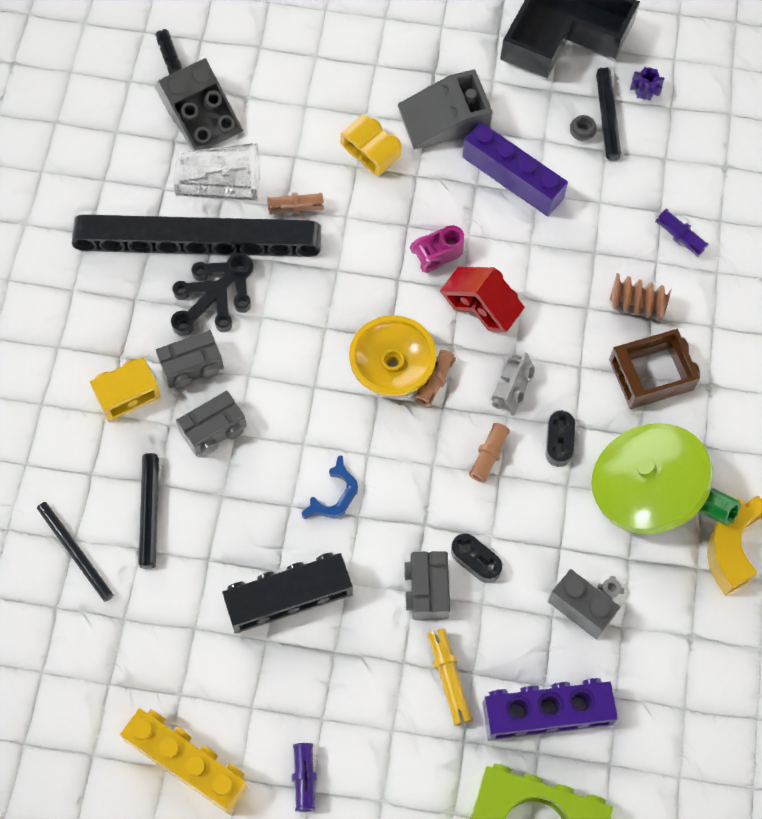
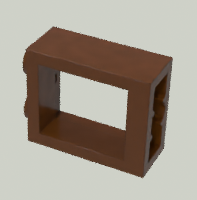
(627, 376)

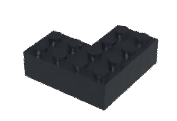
(546, 26)

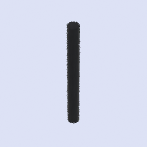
(75, 551)

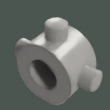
(611, 587)

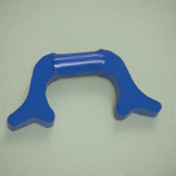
(346, 498)

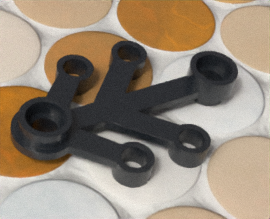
(213, 291)

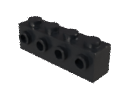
(287, 592)

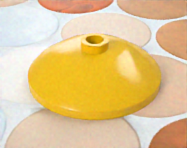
(387, 341)

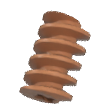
(639, 297)

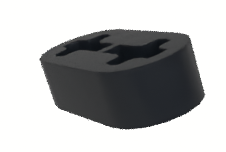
(554, 438)
(480, 553)

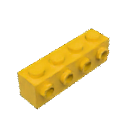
(185, 761)

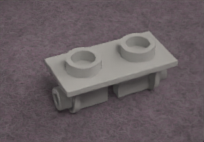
(518, 372)

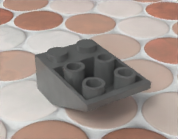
(198, 105)
(446, 110)

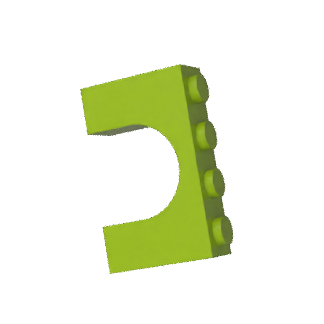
(503, 791)

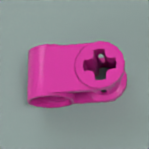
(434, 250)

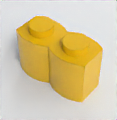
(371, 144)

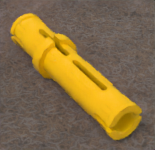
(449, 677)

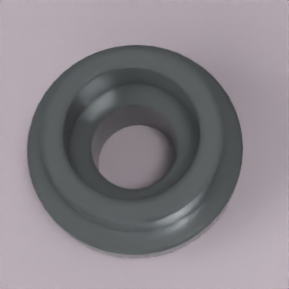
(585, 122)

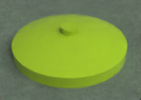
(652, 478)

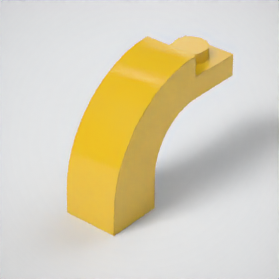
(725, 552)

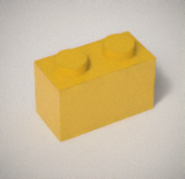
(125, 388)

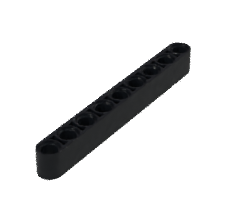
(196, 235)

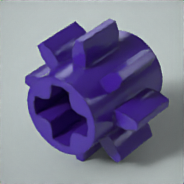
(647, 83)

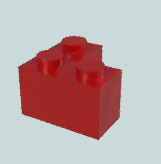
(484, 294)

